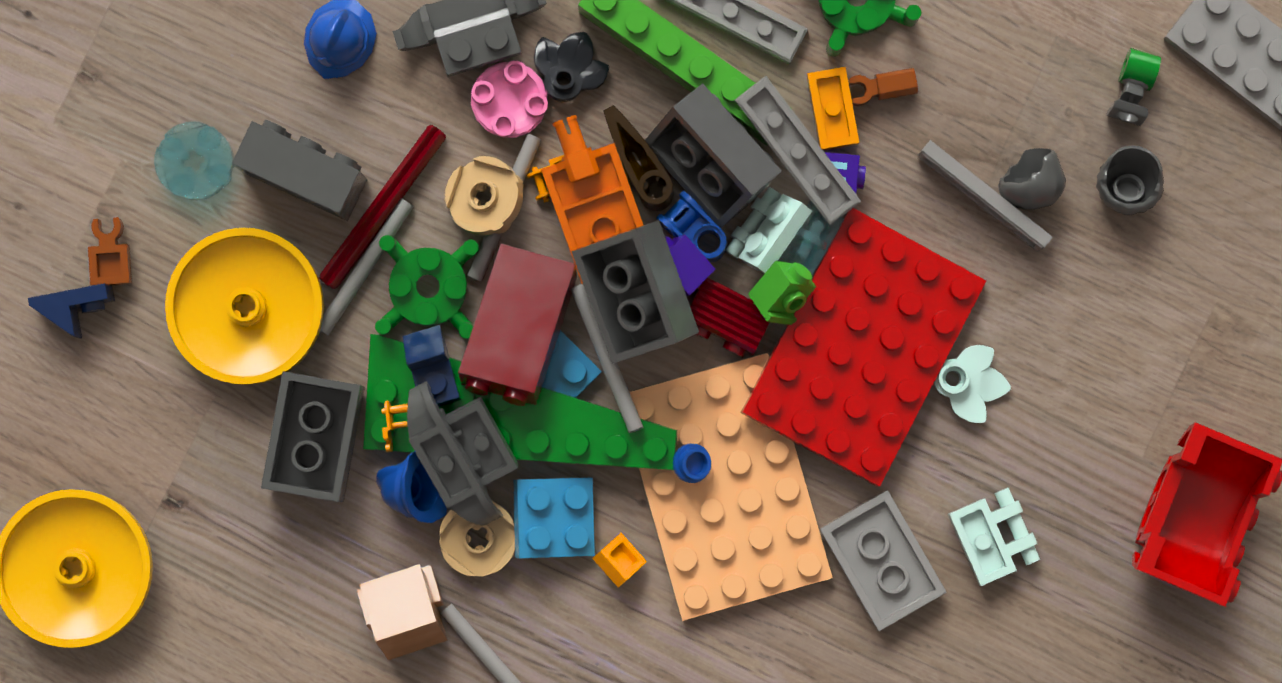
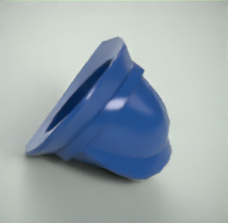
(339, 38)
(411, 491)

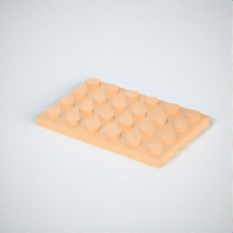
(751, 519)

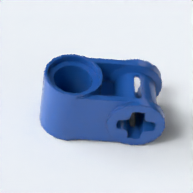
(693, 224)

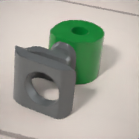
(1137, 75)

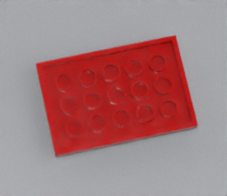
(864, 347)

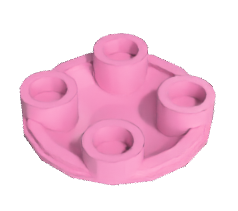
(509, 99)

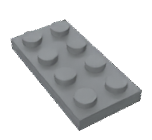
(1236, 49)

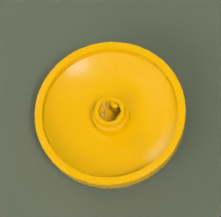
(244, 306)
(73, 568)

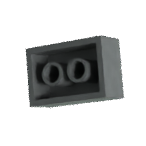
(712, 155)
(300, 168)
(635, 292)
(313, 437)

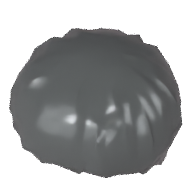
(1034, 180)
(1131, 180)

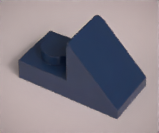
(63, 305)
(430, 362)

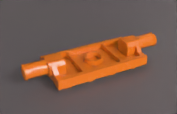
(589, 190)

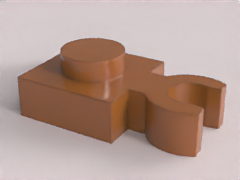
(109, 261)

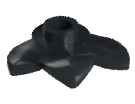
(572, 61)

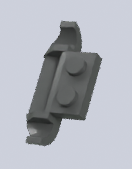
(466, 31)
(459, 452)

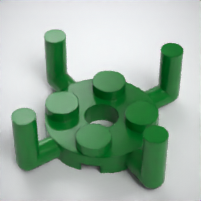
(862, 19)
(404, 291)

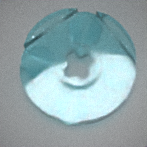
(175, 149)

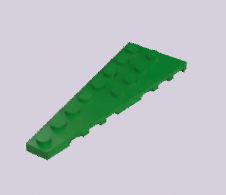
(550, 431)

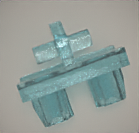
(811, 240)

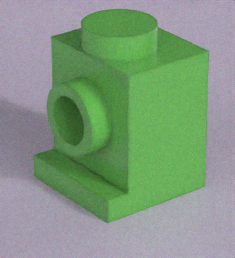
(782, 291)

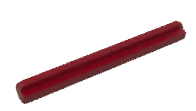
(382, 206)

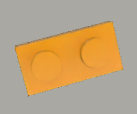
(832, 108)

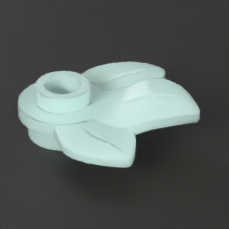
(976, 383)

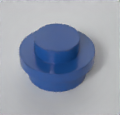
(691, 463)

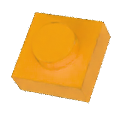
(619, 560)

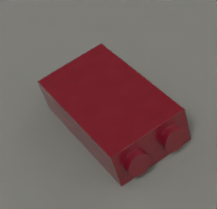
(517, 325)

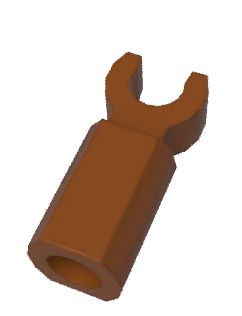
(885, 85)

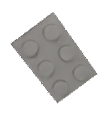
(882, 560)

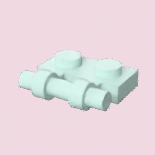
(768, 230)
(983, 541)

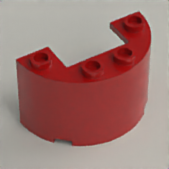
(1203, 511)

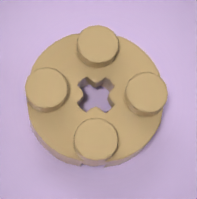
(499, 211)
(481, 559)

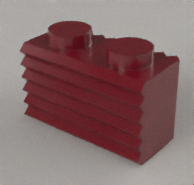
(728, 317)

